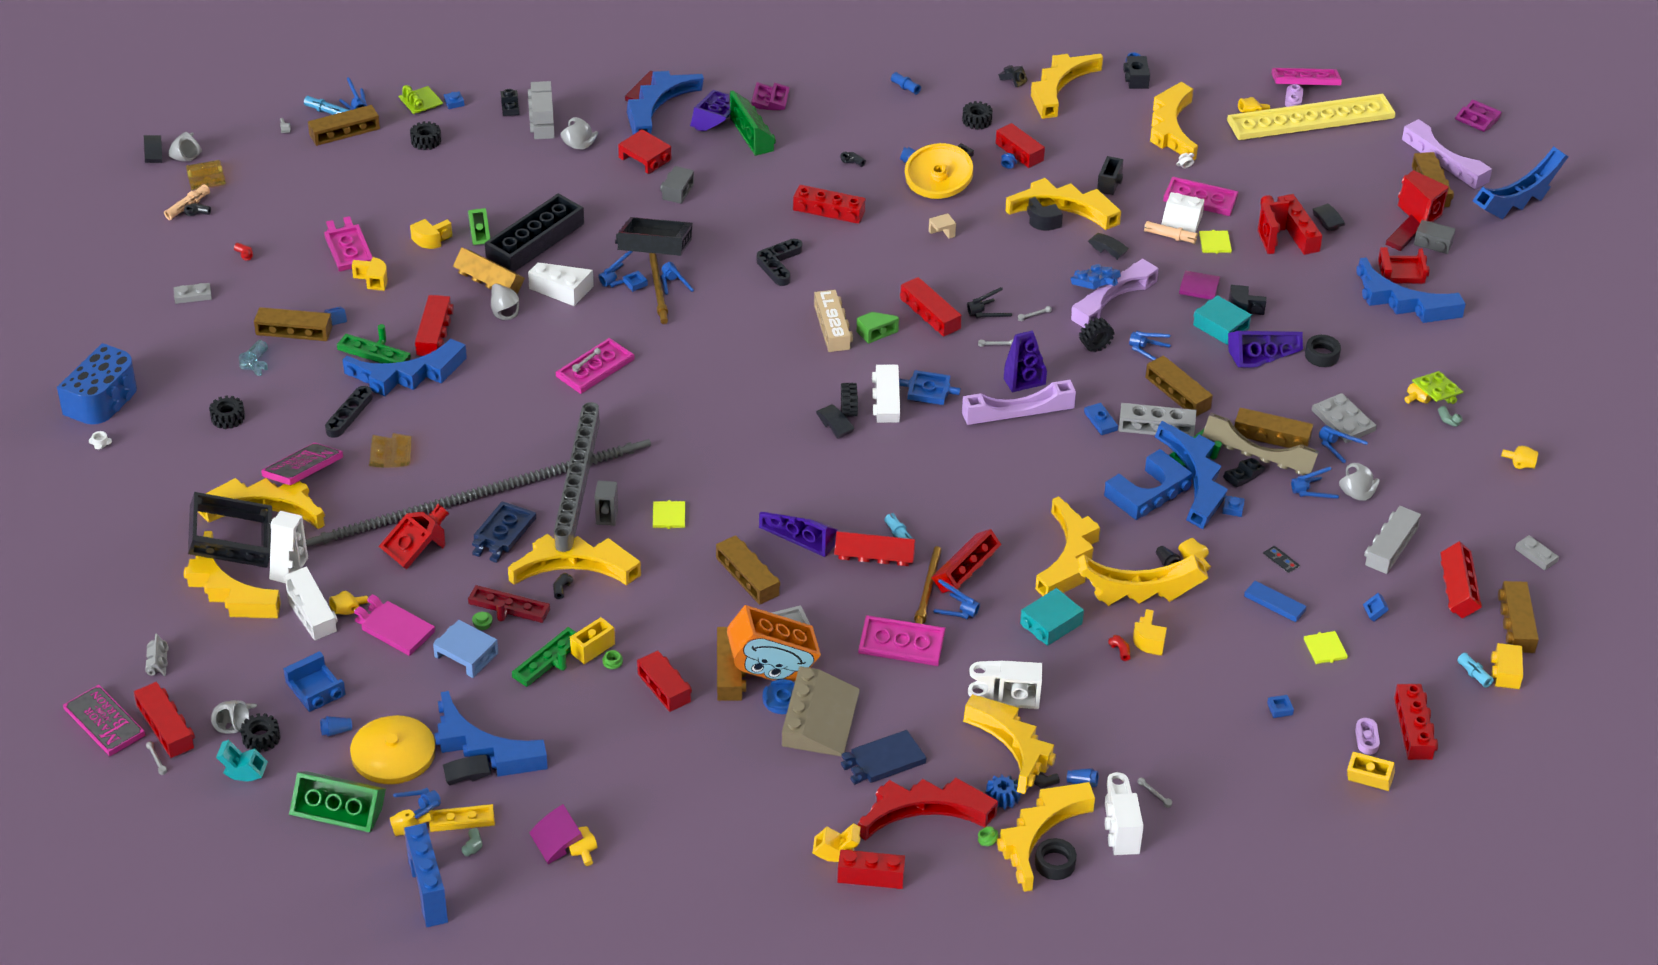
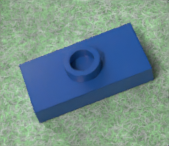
(1101, 418)

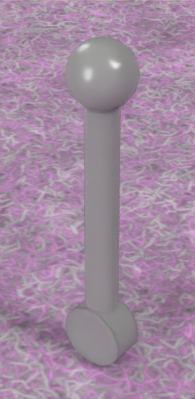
(1021, 317)
(982, 343)
(576, 367)
(162, 769)
(1167, 802)

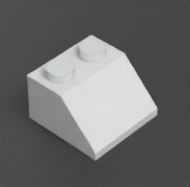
(1183, 212)

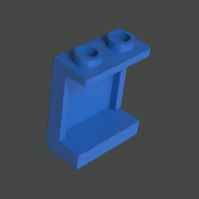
(313, 682)

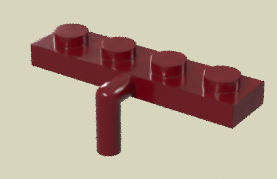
(508, 604)

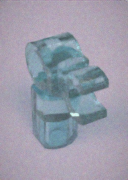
(249, 361)

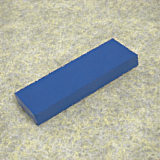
(1275, 601)

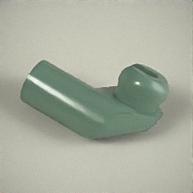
(1447, 418)
(474, 844)

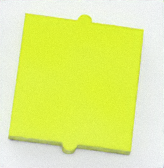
(1215, 241)
(669, 514)
(1325, 647)

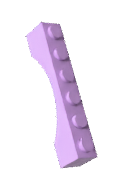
(1468, 170)
(1137, 277)
(1054, 397)

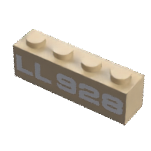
(832, 320)

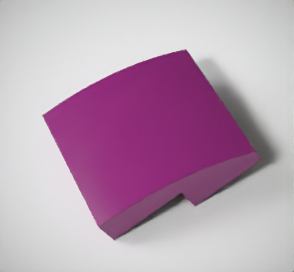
(770, 97)
(1478, 115)
(1199, 285)
(555, 834)

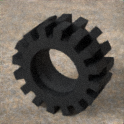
(977, 115)
(425, 135)
(1096, 334)
(849, 399)
(233, 406)
(260, 723)

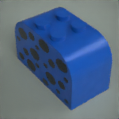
(98, 386)

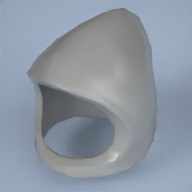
(579, 134)
(184, 146)
(503, 298)
(1359, 484)
(230, 712)

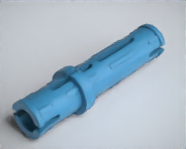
(323, 106)

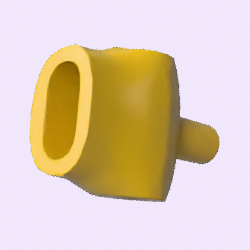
(1250, 105)
(1417, 393)
(1522, 457)
(1192, 547)
(346, 603)
(405, 819)
(584, 846)

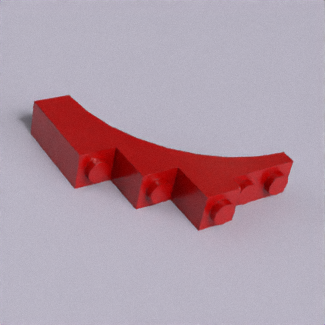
(955, 800)

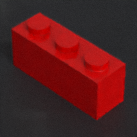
(1020, 145)
(664, 681)
(871, 869)

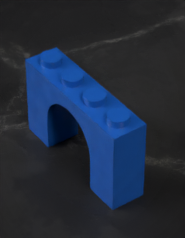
(1140, 501)
(425, 868)

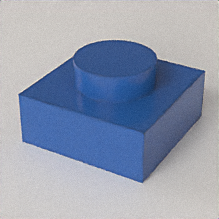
(454, 100)
(635, 281)
(1233, 506)
(1375, 607)
(1280, 706)

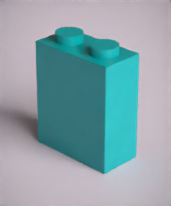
(1221, 317)
(1051, 616)

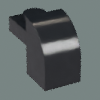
(1045, 217)
(1240, 297)

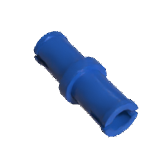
(905, 83)

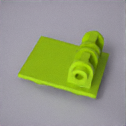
(419, 99)
(1438, 387)

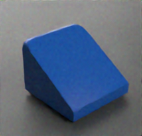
(337, 315)

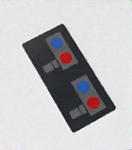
(1281, 559)

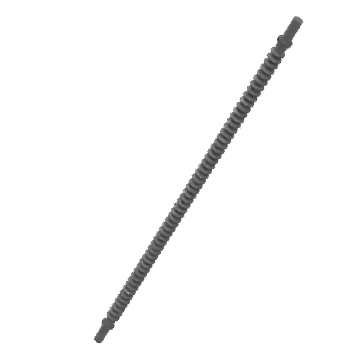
(356, 528)

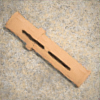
(192, 197)
(1177, 234)

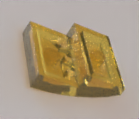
(205, 173)
(390, 451)

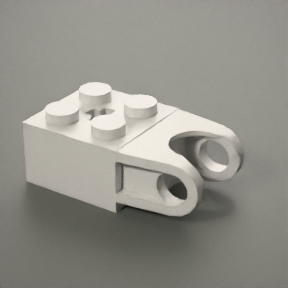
(1008, 682)
(1123, 817)

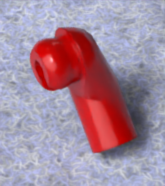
(246, 251)
(1118, 641)

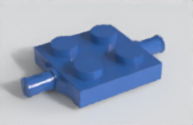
(1096, 277)
(929, 387)

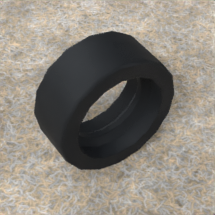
(1322, 359)
(1060, 846)

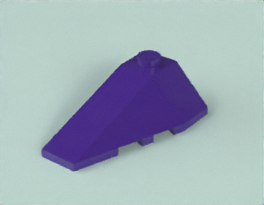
(711, 111)
(1256, 348)
(1024, 363)
(804, 532)

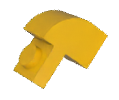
(430, 236)
(374, 273)
(1148, 636)
(829, 842)

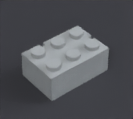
(541, 110)

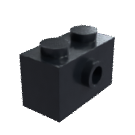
(1110, 175)

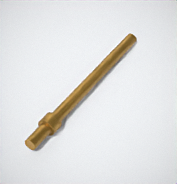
(662, 309)
(921, 615)

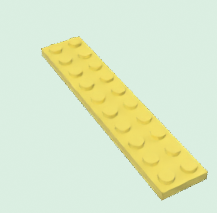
(1310, 116)

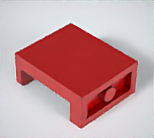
(645, 149)
(1403, 268)

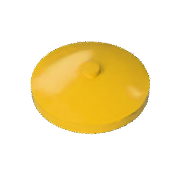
(939, 171)
(392, 749)

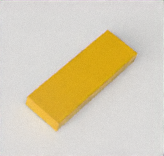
(462, 818)

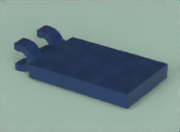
(502, 530)
(883, 757)

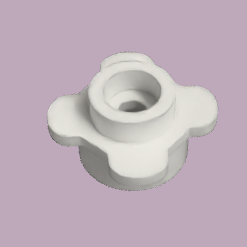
(1185, 160)
(100, 440)

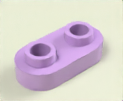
(1293, 95)
(1367, 736)

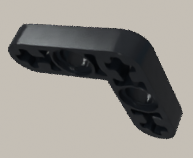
(769, 258)

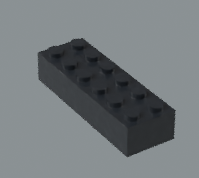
(535, 232)

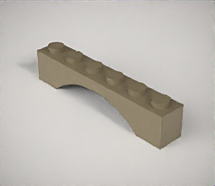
(1298, 457)

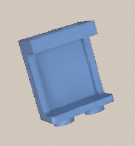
(466, 647)

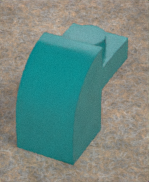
(239, 765)

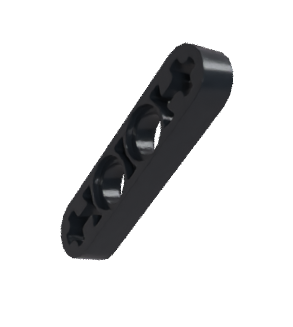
(362, 397)

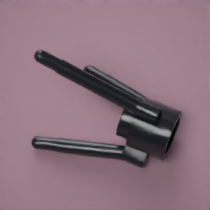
(977, 306)

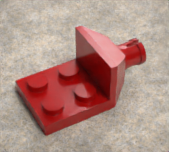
(1272, 221)
(414, 534)

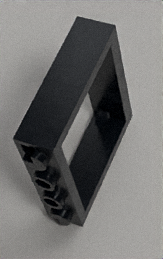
(654, 236)
(225, 549)

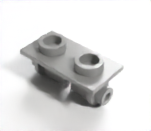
(156, 656)

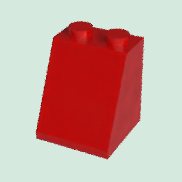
(1422, 197)

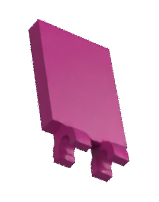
(346, 244)
(394, 625)

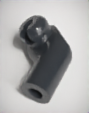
(851, 157)
(194, 209)
(563, 579)
(1045, 781)

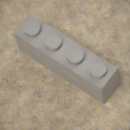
(1392, 539)

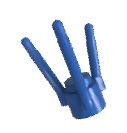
(356, 102)
(671, 273)
(608, 276)
(1139, 339)
(1331, 435)
(1301, 484)
(968, 605)
(427, 802)

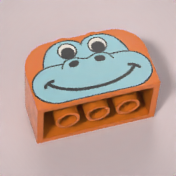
(771, 644)

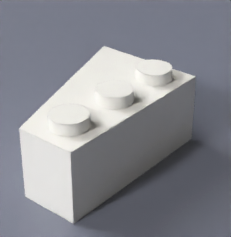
(561, 282)
(886, 393)
(287, 545)
(310, 604)

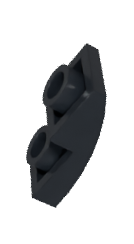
(509, 102)
(152, 149)
(1329, 217)
(1104, 242)
(836, 420)
(1244, 473)
(469, 767)

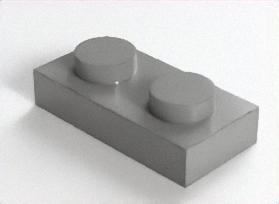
(192, 293)
(1536, 552)

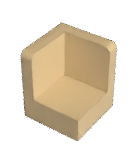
(943, 223)

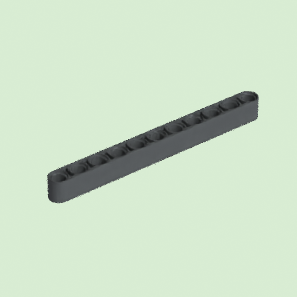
(576, 477)

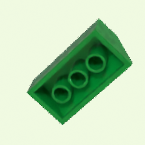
(750, 125)
(336, 801)

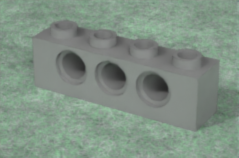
(1146, 418)

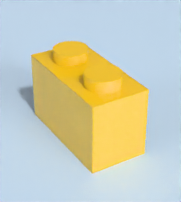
(592, 640)
(1507, 666)
(1371, 771)

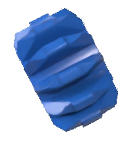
(1004, 791)

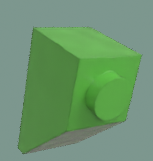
(478, 226)
(876, 326)

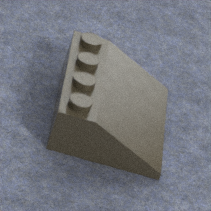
(819, 713)

